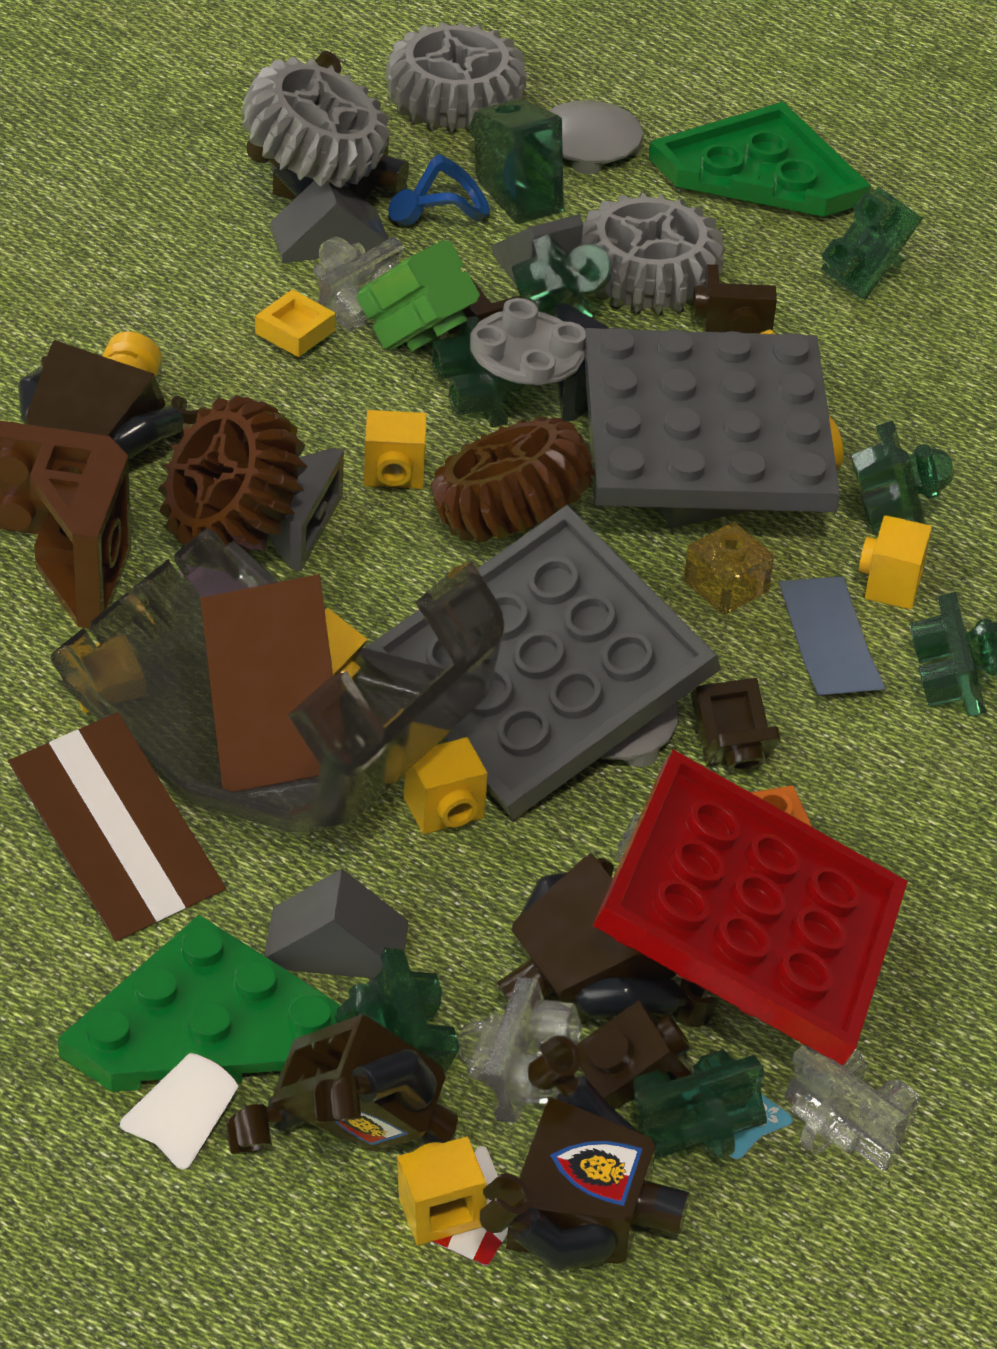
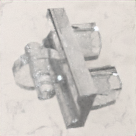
(348, 269)
(506, 1044)
(847, 1110)

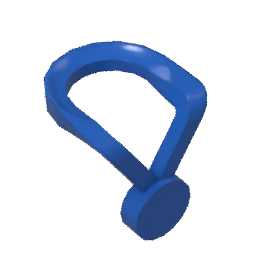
(408, 204)

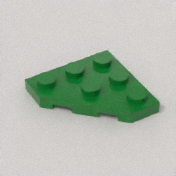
(761, 159)
(199, 998)

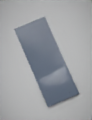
(830, 636)

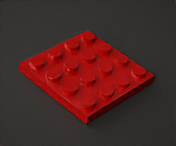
(754, 907)

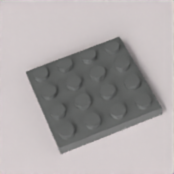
(709, 420)
(578, 660)

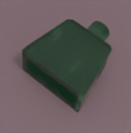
(520, 158)

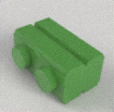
(419, 298)

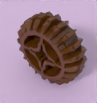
(233, 474)
(512, 479)

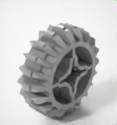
(452, 73)
(315, 122)
(655, 250)

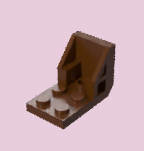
(78, 501)

